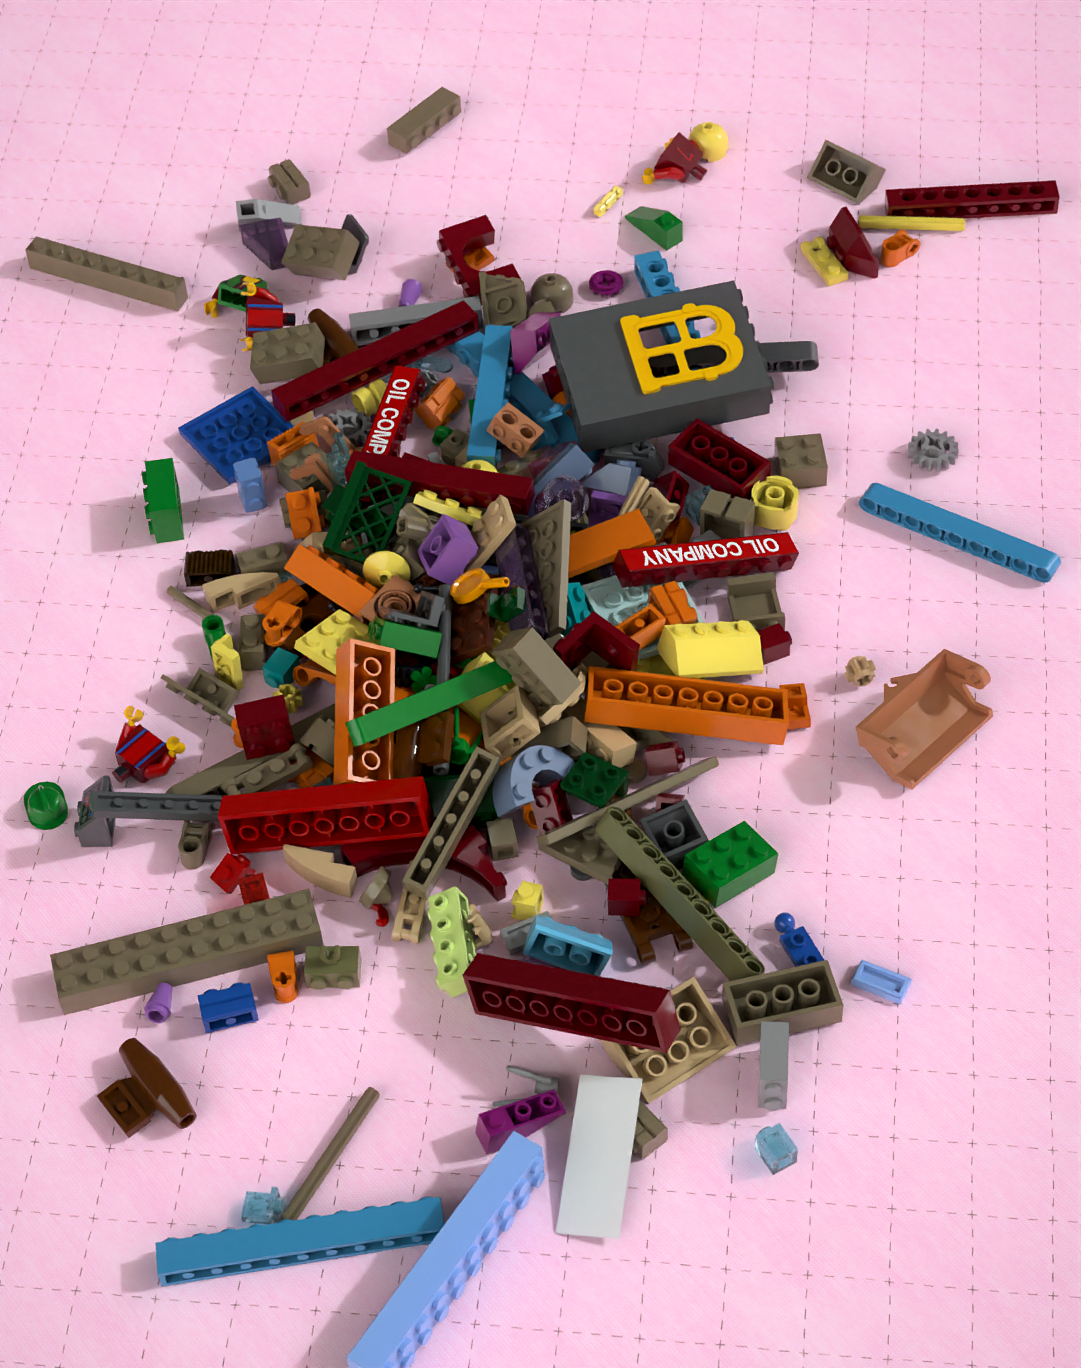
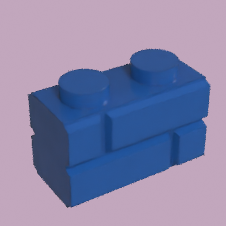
(227, 1007)

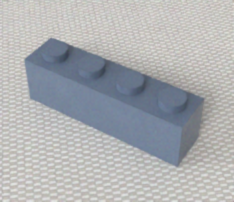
(568, 462)

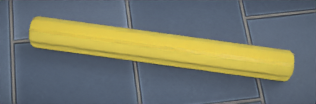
(912, 223)

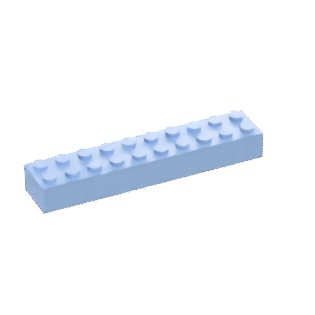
(452, 1257)

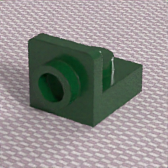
(507, 606)

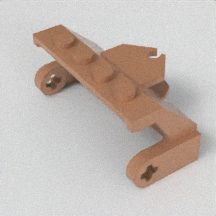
(925, 717)

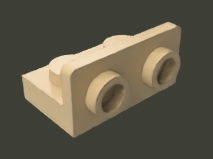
(657, 511)

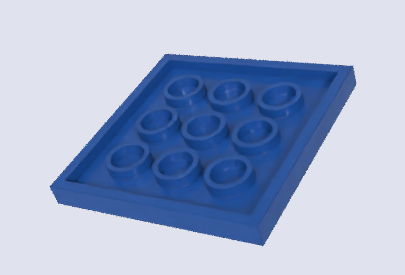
(235, 432)

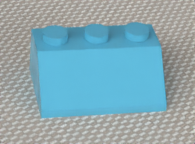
(567, 946)

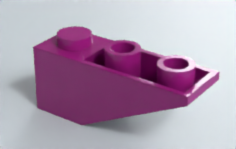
(520, 1116)

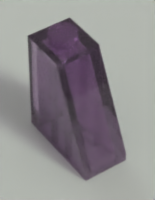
(266, 241)

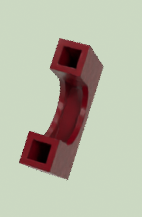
(462, 239)

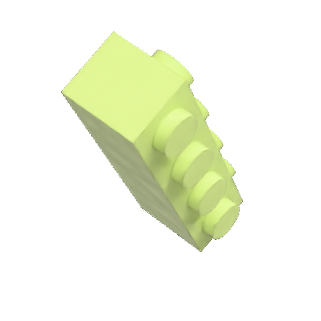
(451, 939)

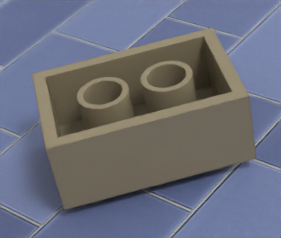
(320, 252)
(286, 352)
(535, 667)

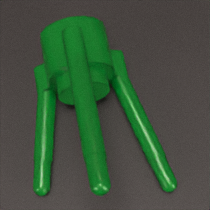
(460, 747)

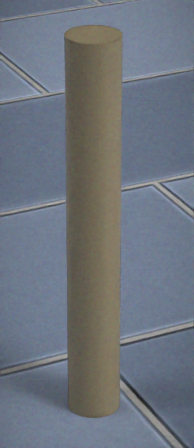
(188, 602)

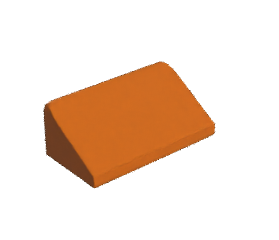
(677, 532)

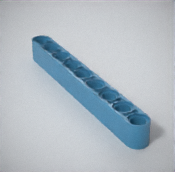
(960, 532)

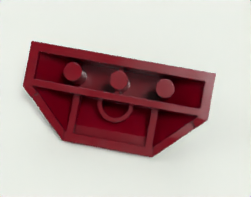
(851, 245)

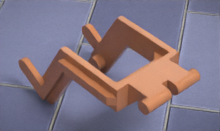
(315, 463)

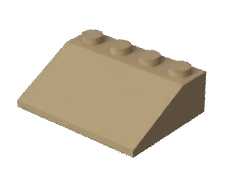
(695, 1047)

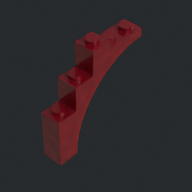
(468, 858)

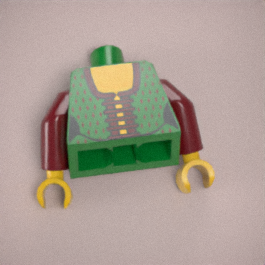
(229, 294)

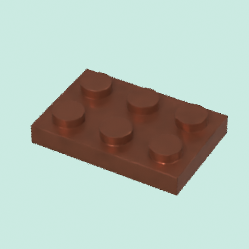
(471, 629)

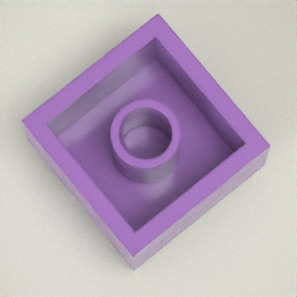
(447, 550)

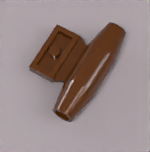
(337, 340)
(423, 743)
(149, 1088)

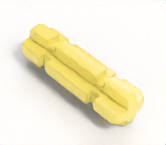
(607, 201)

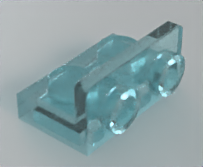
(338, 460)

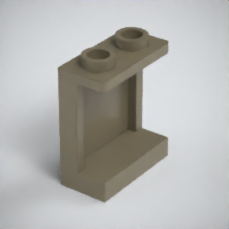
(755, 600)

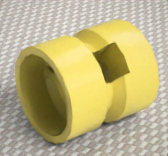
(370, 397)

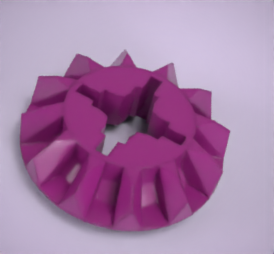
(612, 279)

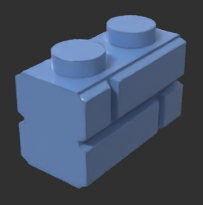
(250, 485)

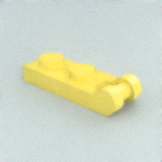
(824, 261)

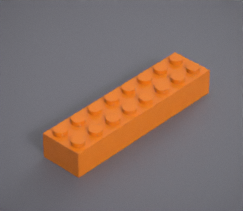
(686, 705)

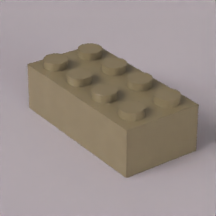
(796, 995)

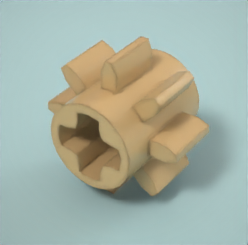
(860, 671)

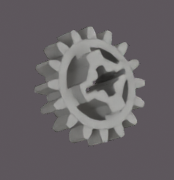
(349, 424)
(933, 450)

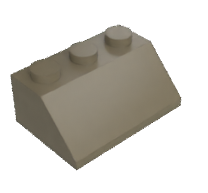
(845, 172)

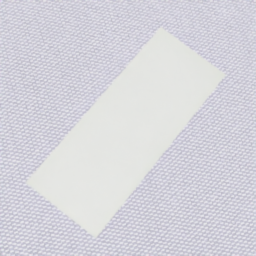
(599, 1156)

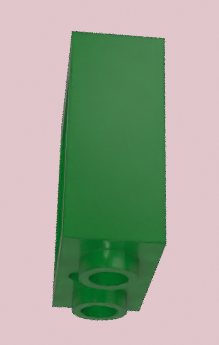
(404, 637)

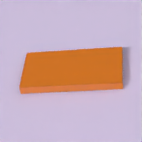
(602, 541)

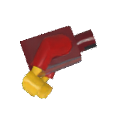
(677, 162)
(263, 313)
(143, 753)

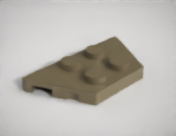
(502, 300)
(585, 852)

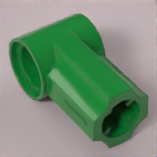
(213, 630)

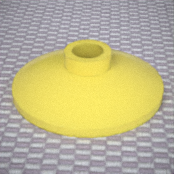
(387, 564)

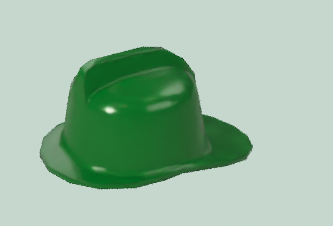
(45, 805)

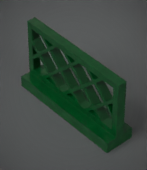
(348, 505)

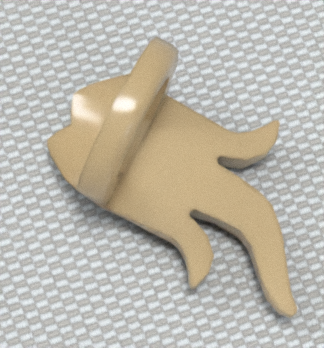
(480, 928)

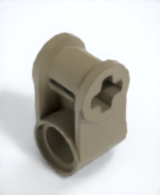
(194, 843)

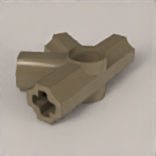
(415, 523)

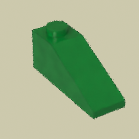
(658, 225)

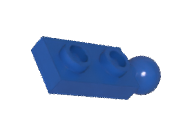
(796, 941)

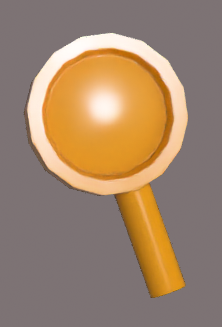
(474, 584)

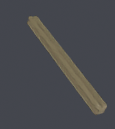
(331, 1154)

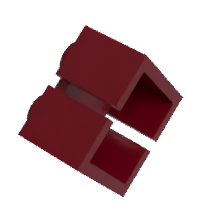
(264, 727)

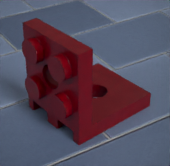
(603, 639)

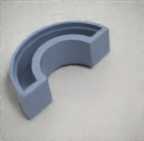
(514, 779)

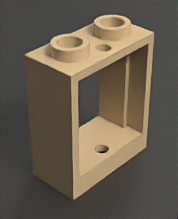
(523, 727)

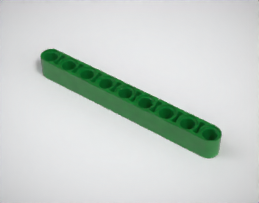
(427, 703)

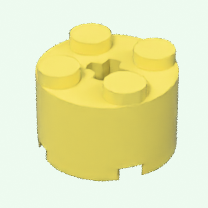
(775, 503)

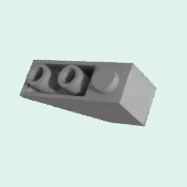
(260, 210)

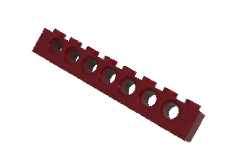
(974, 200)

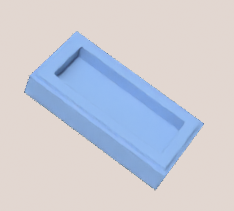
(881, 982)

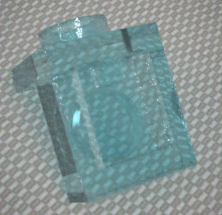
(262, 1207)

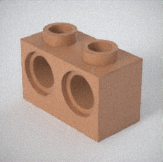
(515, 430)

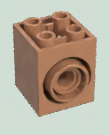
(395, 594)

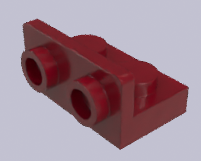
(550, 806)

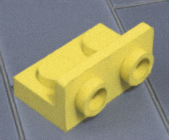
(227, 662)

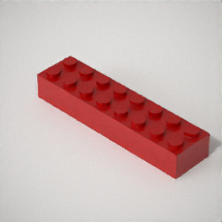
(326, 815)

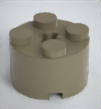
(321, 738)

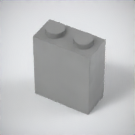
(773, 1065)

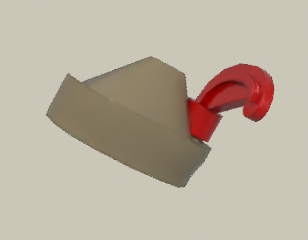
(378, 893)

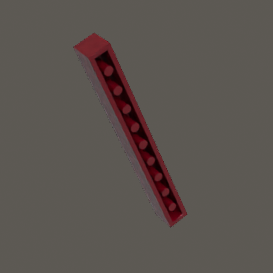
(374, 360)

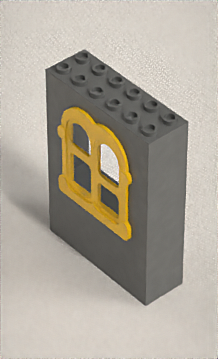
(612, 383)

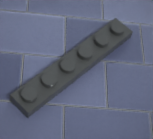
(155, 806)

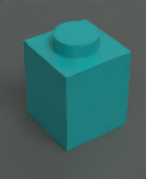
(280, 668)

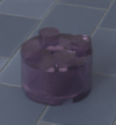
(563, 488)

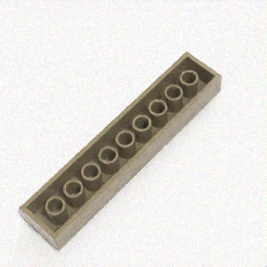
(184, 951)

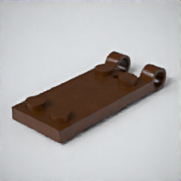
(651, 916)

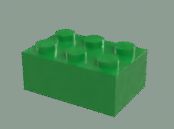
(163, 500)
(730, 864)

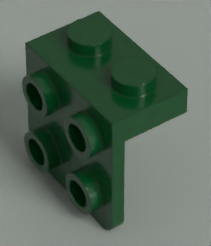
(595, 780)

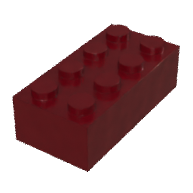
(717, 460)

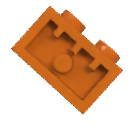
(304, 513)

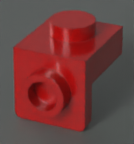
(230, 870)

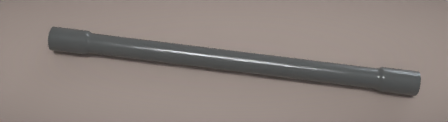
(443, 666)

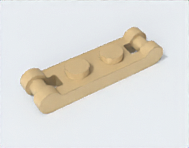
(410, 912)

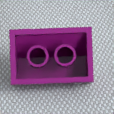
(531, 340)

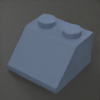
(614, 477)

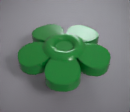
(422, 679)

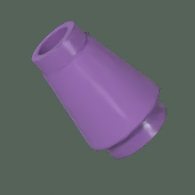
(410, 292)
(159, 1004)

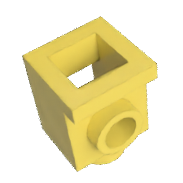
(527, 901)

